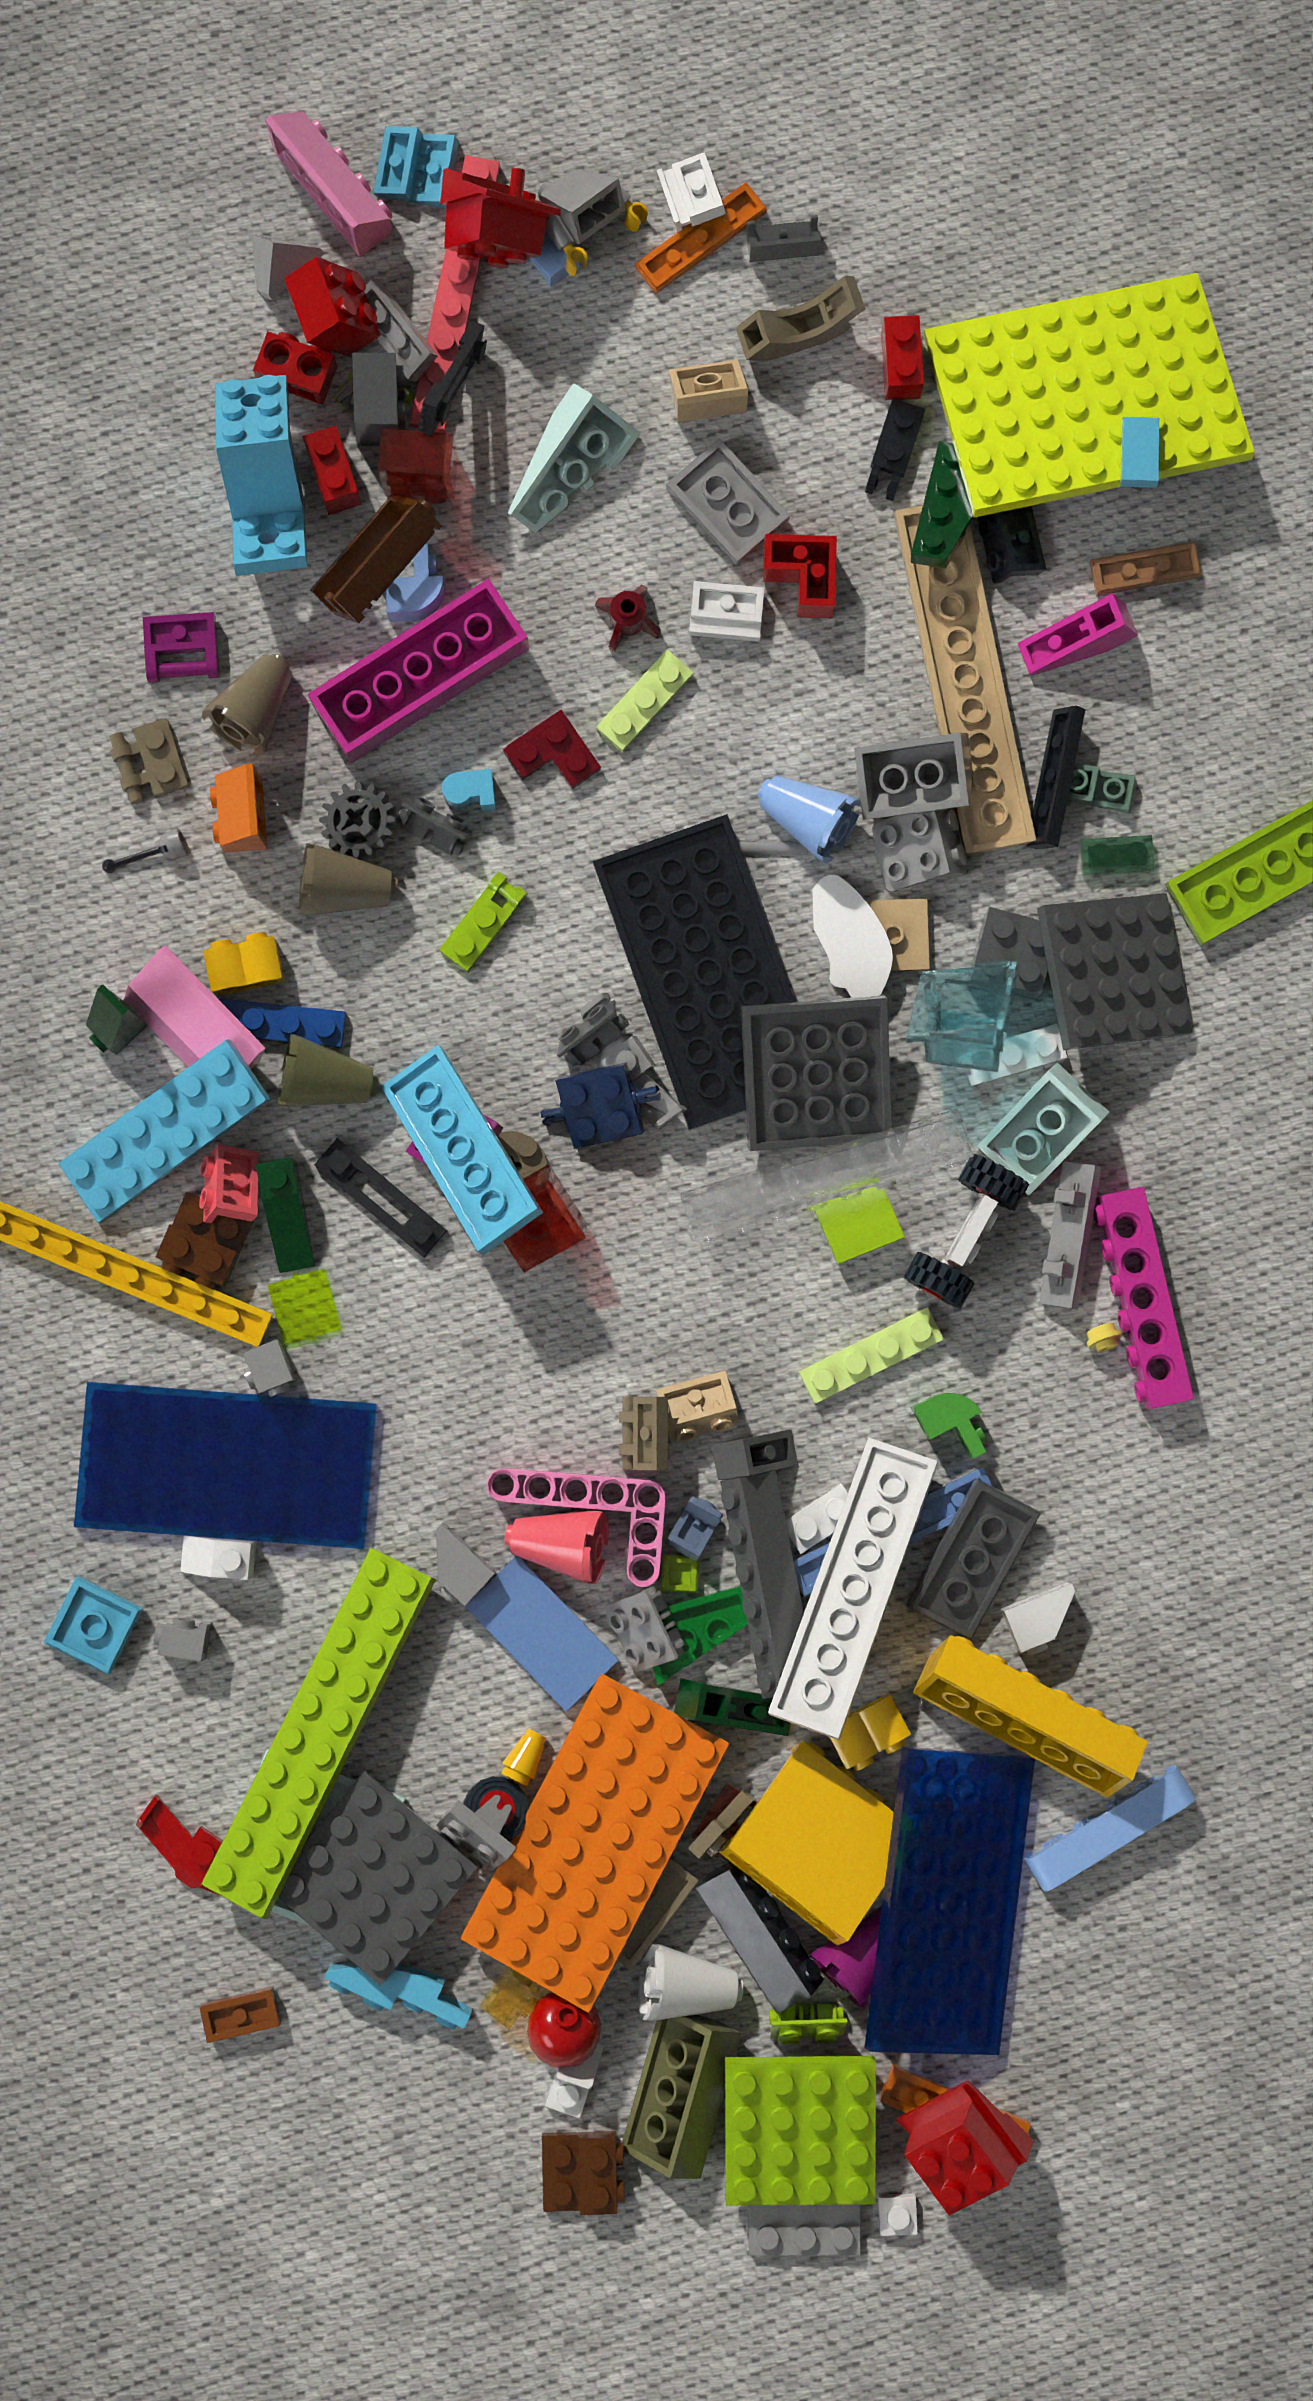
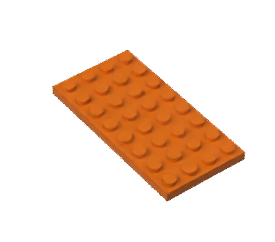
(595, 1842)

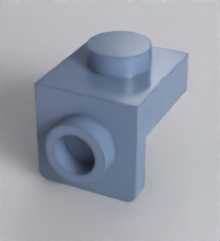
(694, 1528)

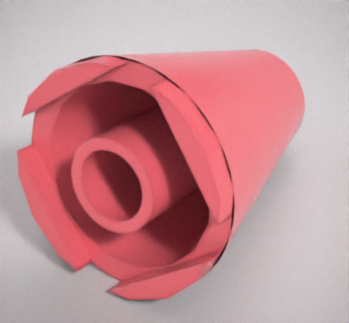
(562, 1542)

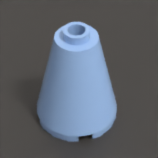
(810, 813)

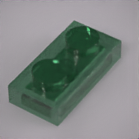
(1116, 855)

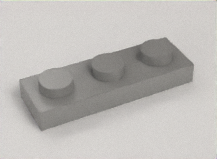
(399, 332)

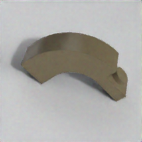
(788, 331)

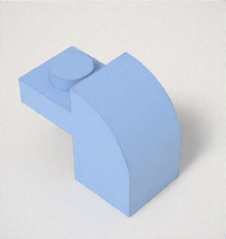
(418, 595)

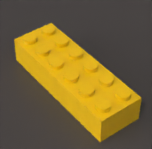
(1031, 1716)

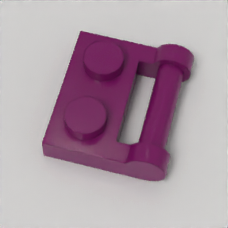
(180, 635)

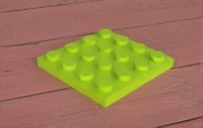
(800, 2130)

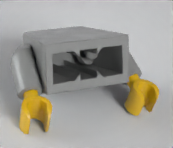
(586, 206)

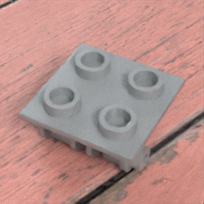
(642, 1630)

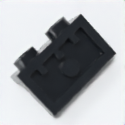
(1011, 544)

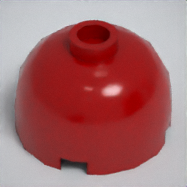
(562, 2032)

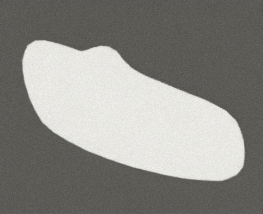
(851, 938)

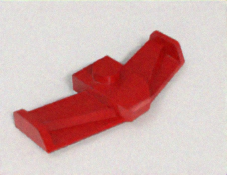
(185, 1853)

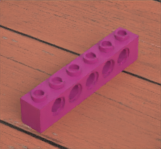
(1175, 1384)

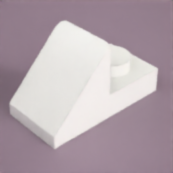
(572, 2085)

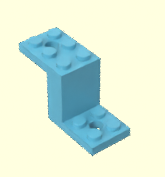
(260, 474)

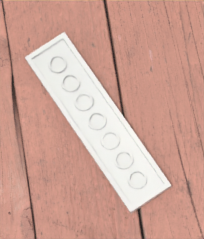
(853, 1589)

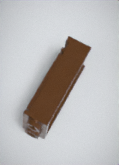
(376, 556)

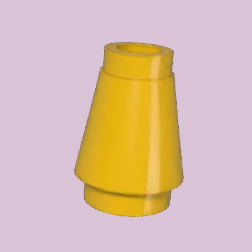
(524, 1758)

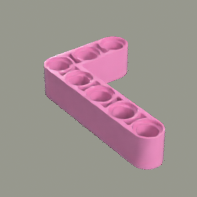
(594, 1500)

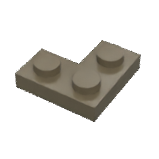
(714, 1835)

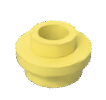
(1103, 1337)

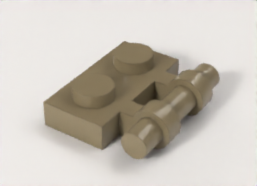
(159, 756)
(644, 1433)

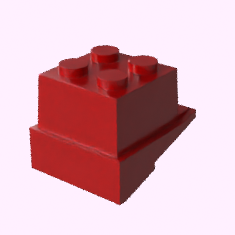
(493, 218)
(963, 2146)

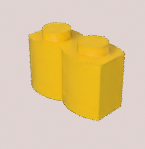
(243, 964)
(870, 1731)

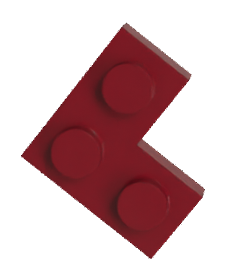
(556, 742)

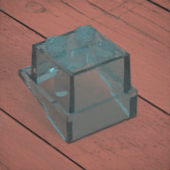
(964, 1014)

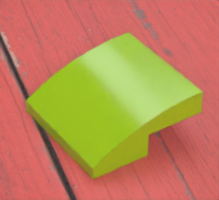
(859, 1224)

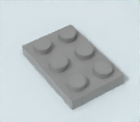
(727, 501)
(804, 2230)

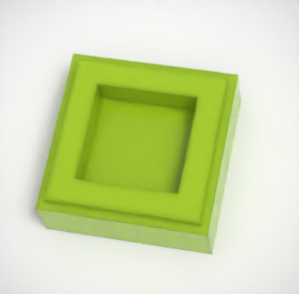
(679, 1574)

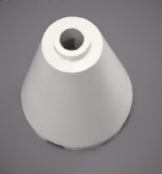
(684, 1985)

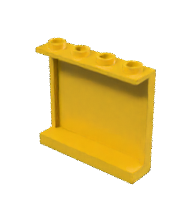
(817, 1843)

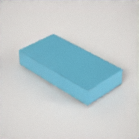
(1139, 452)

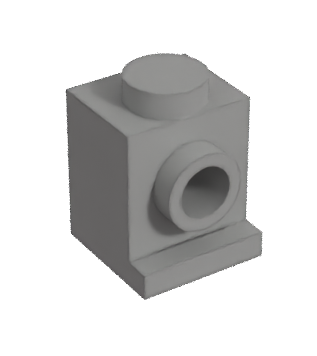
(183, 1639)

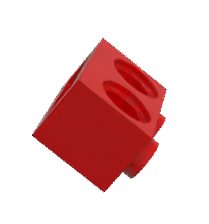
(299, 361)

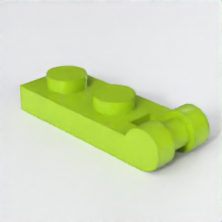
(482, 922)

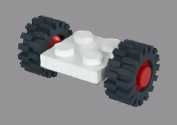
(994, 1187)

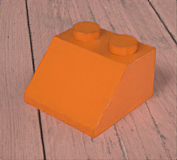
(239, 809)

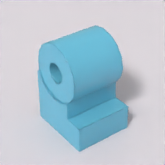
(470, 787)

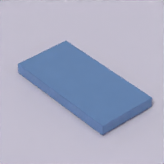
(541, 1632)

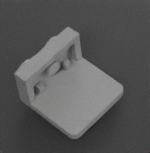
(919, 848)

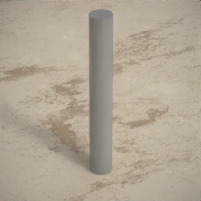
(771, 848)

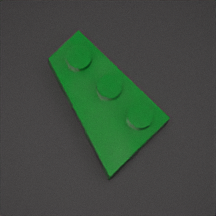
(702, 1625)

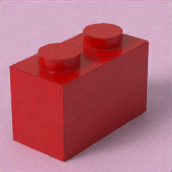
(902, 357)
(332, 470)

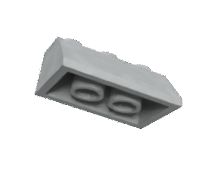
(914, 775)

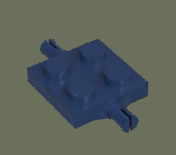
(600, 1105)

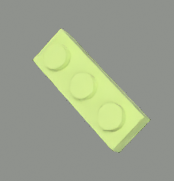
(644, 700)

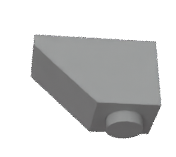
(459, 1567)

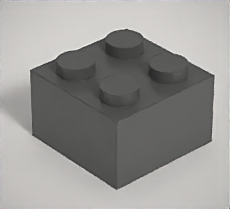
(376, 391)
(1014, 938)

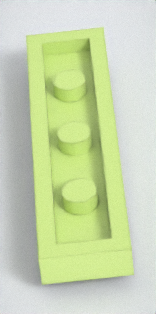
(871, 1355)

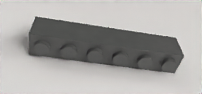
(764, 1571)

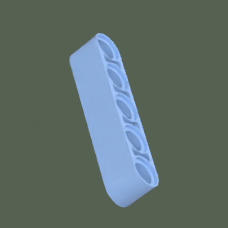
(1111, 1829)

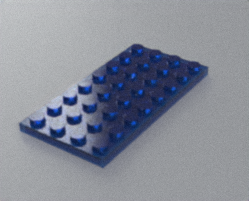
(225, 1465)
(949, 1902)

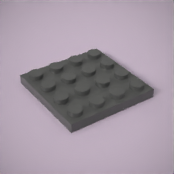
(1114, 970)
(816, 1072)
(374, 1877)

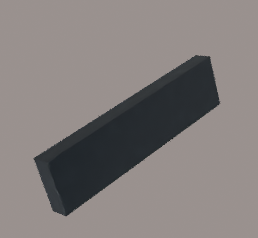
(1056, 776)

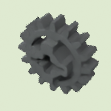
(369, 810)

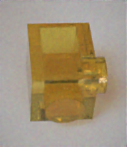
(510, 1997)

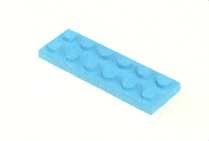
(164, 1131)
(461, 1150)

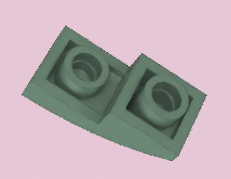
(1101, 788)

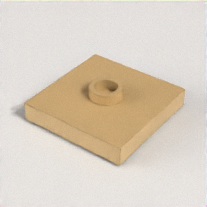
(907, 931)

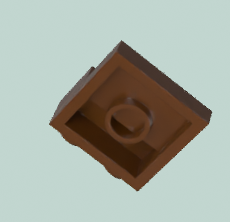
(202, 1247)
(582, 2172)

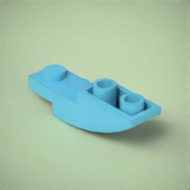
(414, 1985)

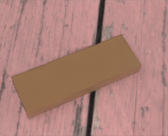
(1145, 568)

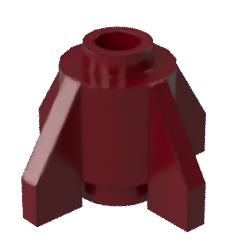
(624, 622)

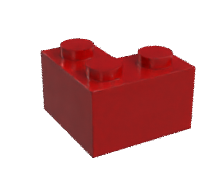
(805, 561)

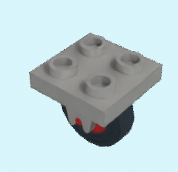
(487, 1821)

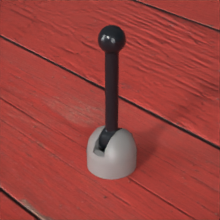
(169, 846)

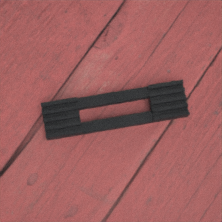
(439, 398)
(342, 1163)

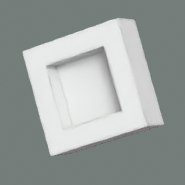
(897, 2214)

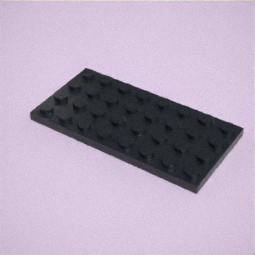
(695, 957)

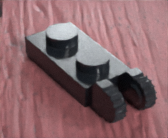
(895, 445)

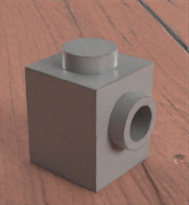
(269, 1368)

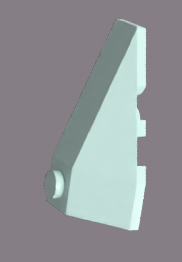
(574, 447)

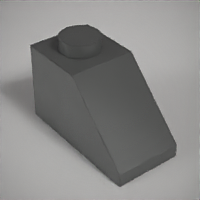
(754, 1455)

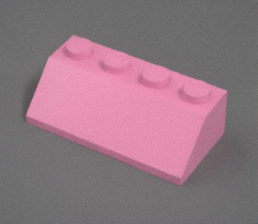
(329, 180)

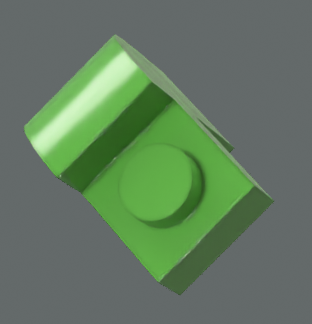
(951, 1411)

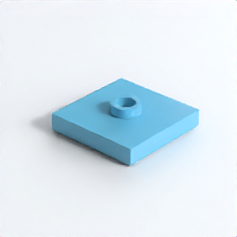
(93, 1625)

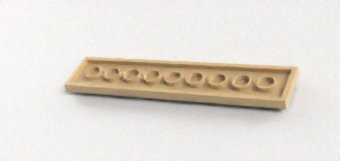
(968, 689)

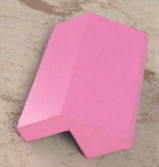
(186, 1011)

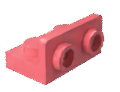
(230, 1184)

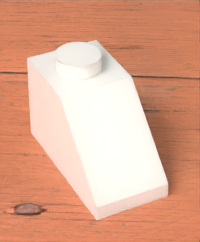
(218, 1557)
(1038, 1618)

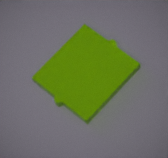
(304, 1307)

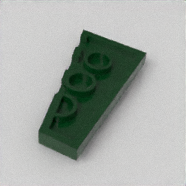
(944, 512)

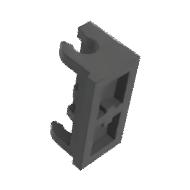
(783, 240)

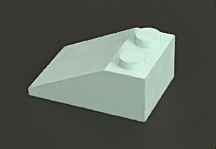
(1044, 1127)

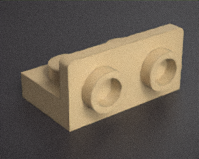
(699, 1407)

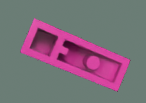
(1079, 636)

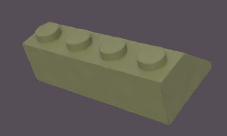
(680, 2095)

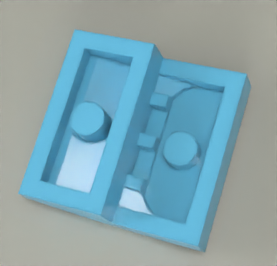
(400, 165)

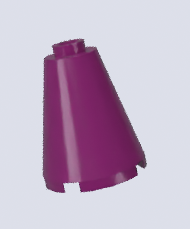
(852, 1962)

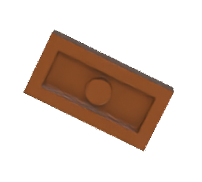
(240, 2014)

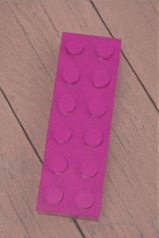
(419, 670)

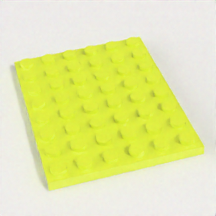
(1046, 388)

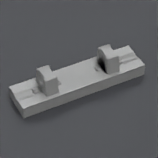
(1070, 1235)

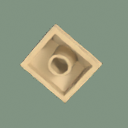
(708, 390)

